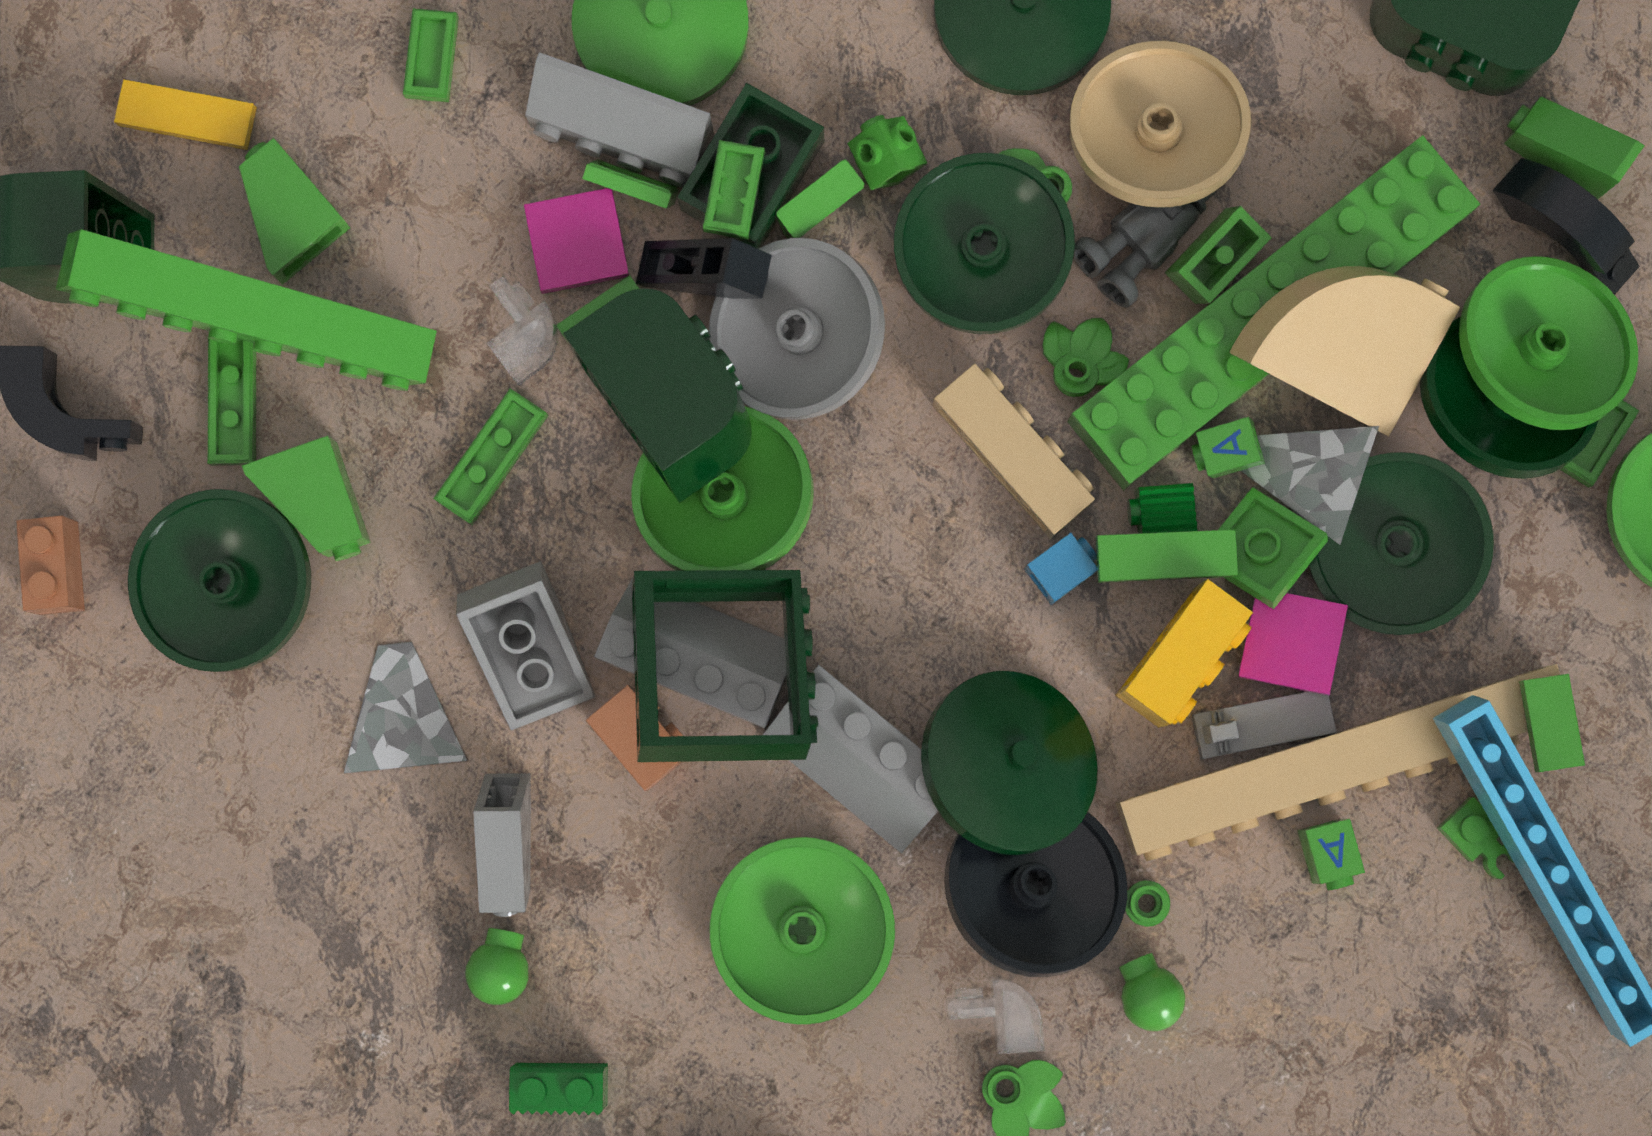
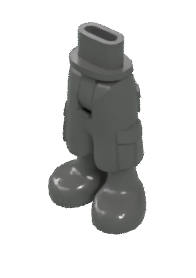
(1152, 237)

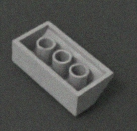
(617, 120)
(704, 656)
(864, 763)

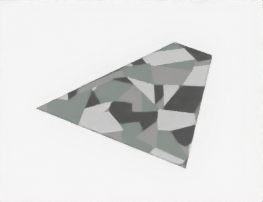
(1316, 473)
(401, 717)

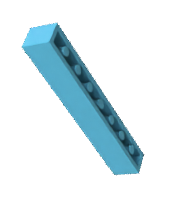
(1549, 867)

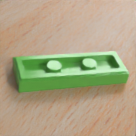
(231, 403)
(491, 456)
(1166, 556)

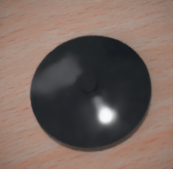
(1042, 907)

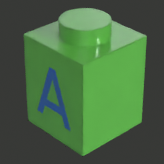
(1228, 448)
(1331, 853)

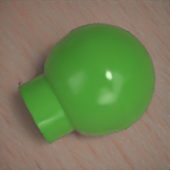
(498, 968)
(1151, 994)

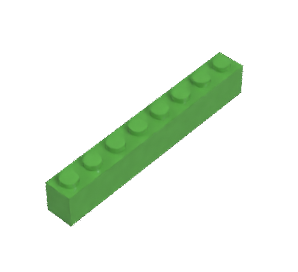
(243, 309)

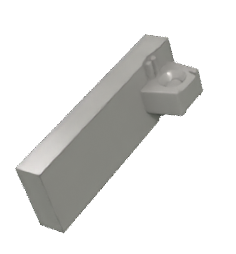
(1263, 724)

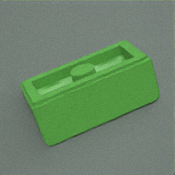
(819, 200)

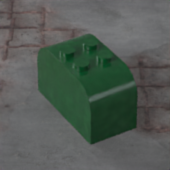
(1473, 42)
(42, 211)
(665, 386)

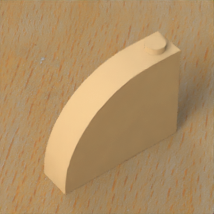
(1350, 339)

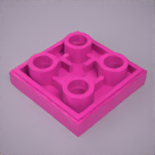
(576, 240)
(1294, 643)

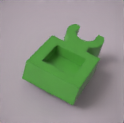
(1474, 835)

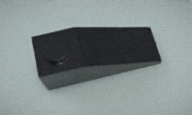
(705, 267)

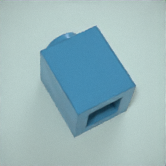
(1062, 567)

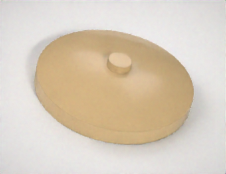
(1160, 124)

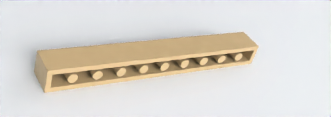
(1307, 772)

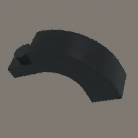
(1571, 217)
(33, 401)

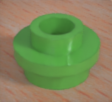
(1161, 906)

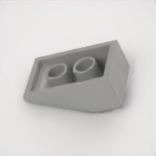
(524, 645)

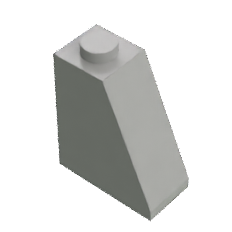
(503, 843)

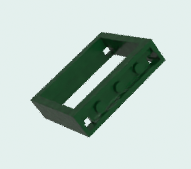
(723, 587)

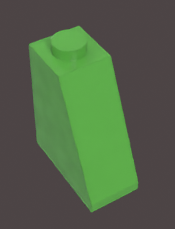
(1572, 145)
(287, 210)
(314, 495)

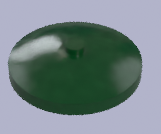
(1022, 43)
(984, 243)
(1484, 432)
(1410, 547)
(219, 580)
(1009, 762)

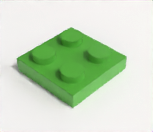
(1271, 546)

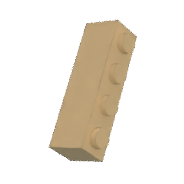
(1013, 450)

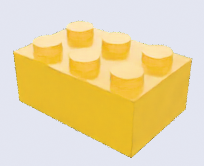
(1186, 655)

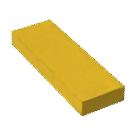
(185, 114)

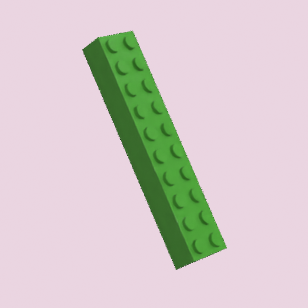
(1194, 375)

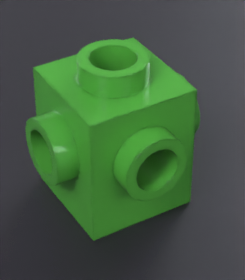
(886, 151)

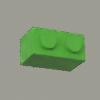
(1218, 255)

